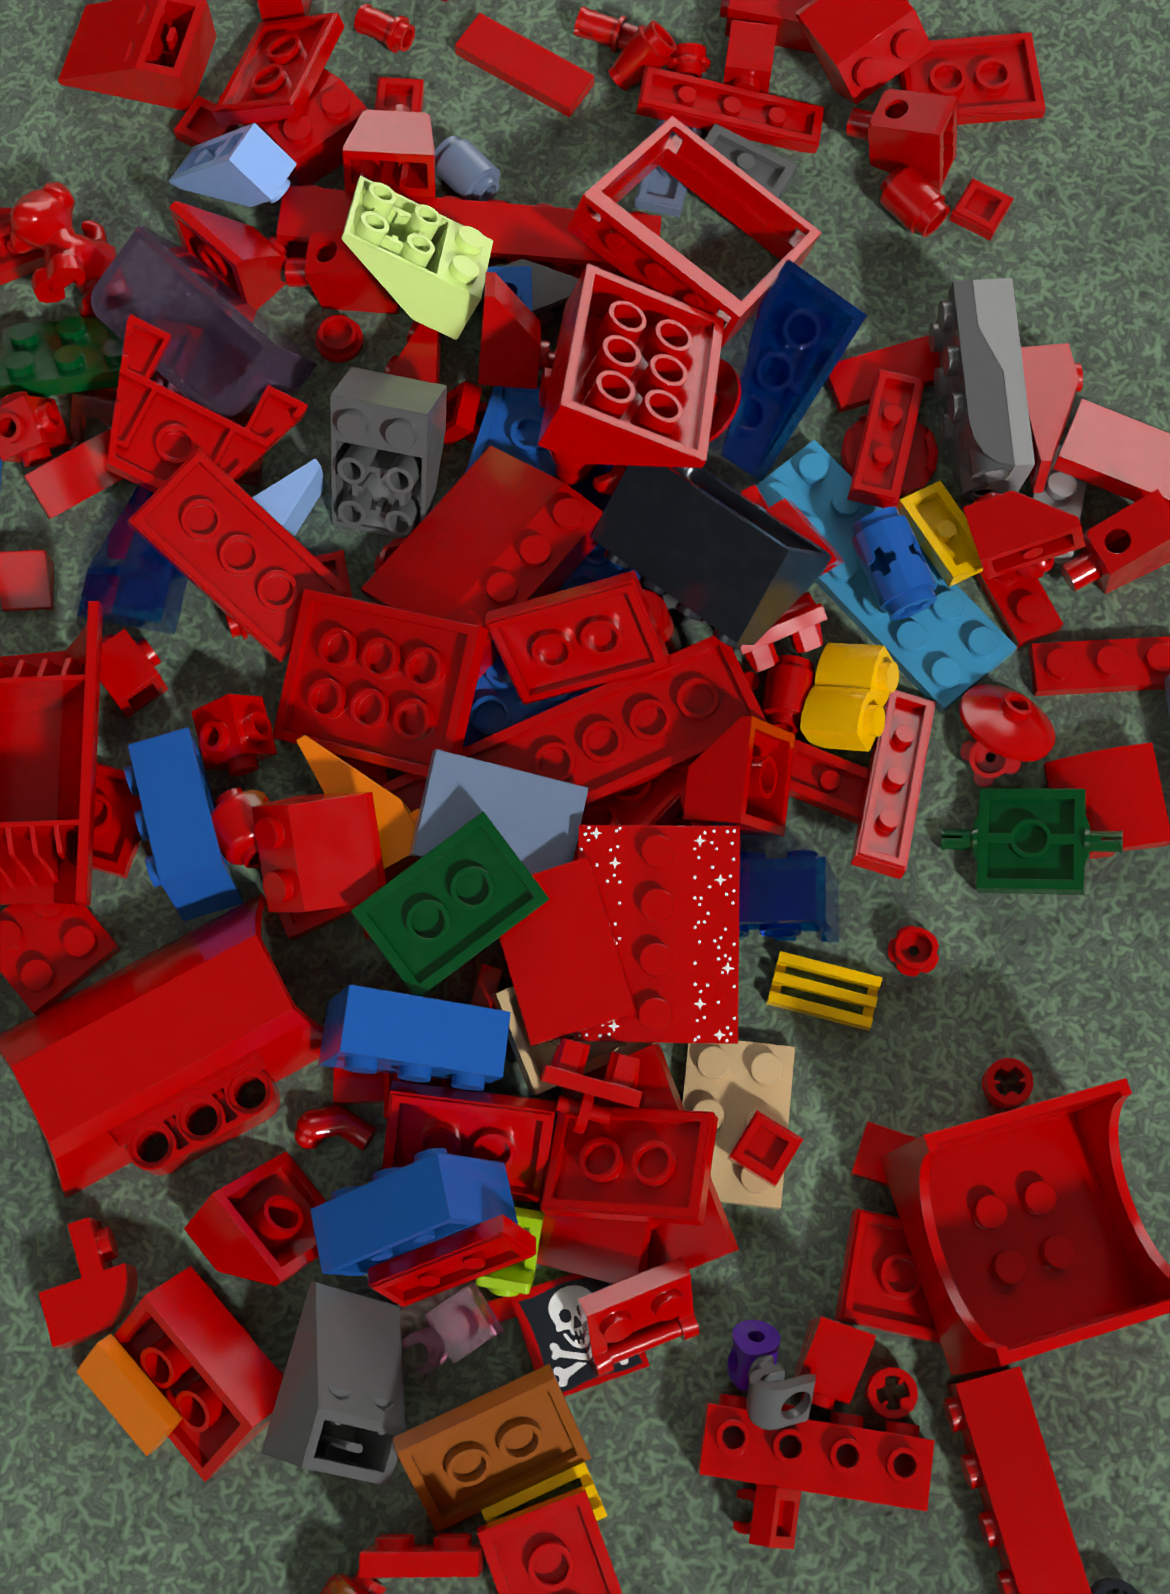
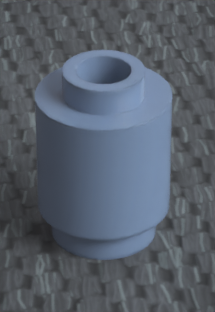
(466, 170)

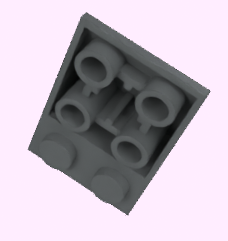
(385, 451)
(341, 1388)

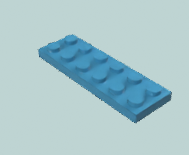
(937, 649)

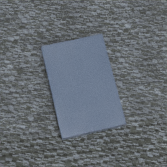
(529, 810)

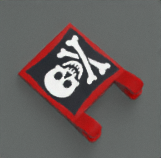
(554, 1331)

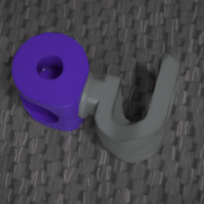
(755, 1370)

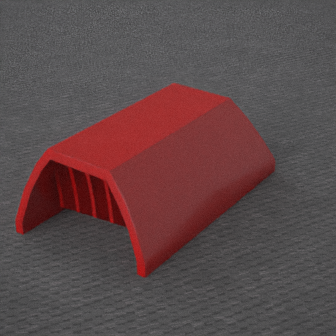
(50, 770)
(158, 1049)

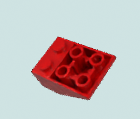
(142, 50)

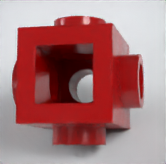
(30, 429)
(234, 734)

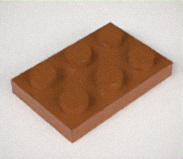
(491, 1447)

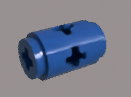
(893, 563)

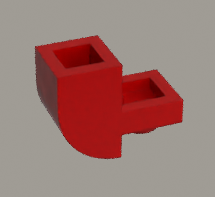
(96, 1300)

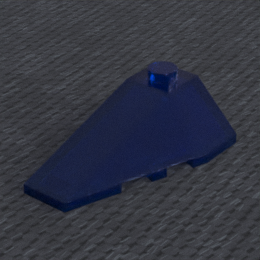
(790, 355)
(133, 578)

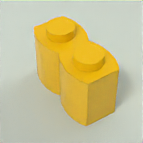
(849, 696)

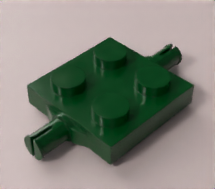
(1031, 841)

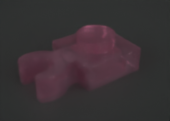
(457, 1328)

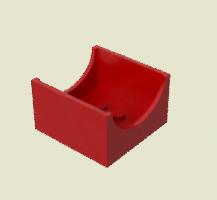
(1027, 1230)

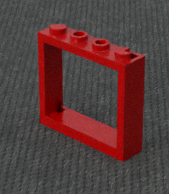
(718, 182)

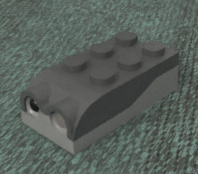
(982, 387)

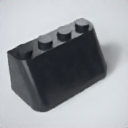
(708, 549)

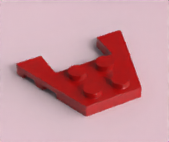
(161, 429)

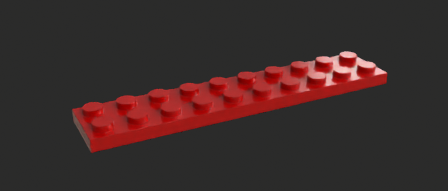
(604, 737)

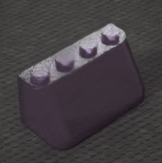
(219, 343)

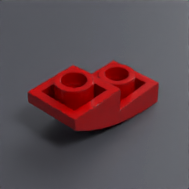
(73, 476)

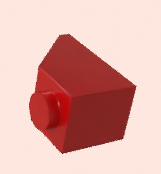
(509, 339)
(1019, 531)
(837, 1359)

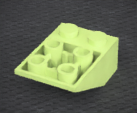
(418, 256)

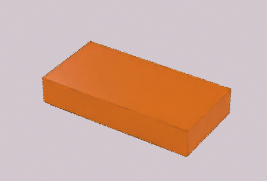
(129, 1394)

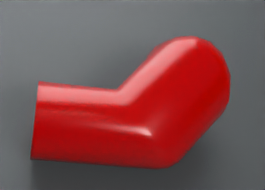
(333, 1121)

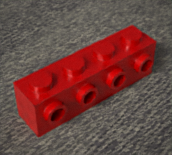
(818, 1455)

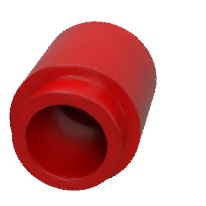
(913, 201)
(786, 691)

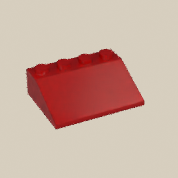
(631, 377)
(489, 545)

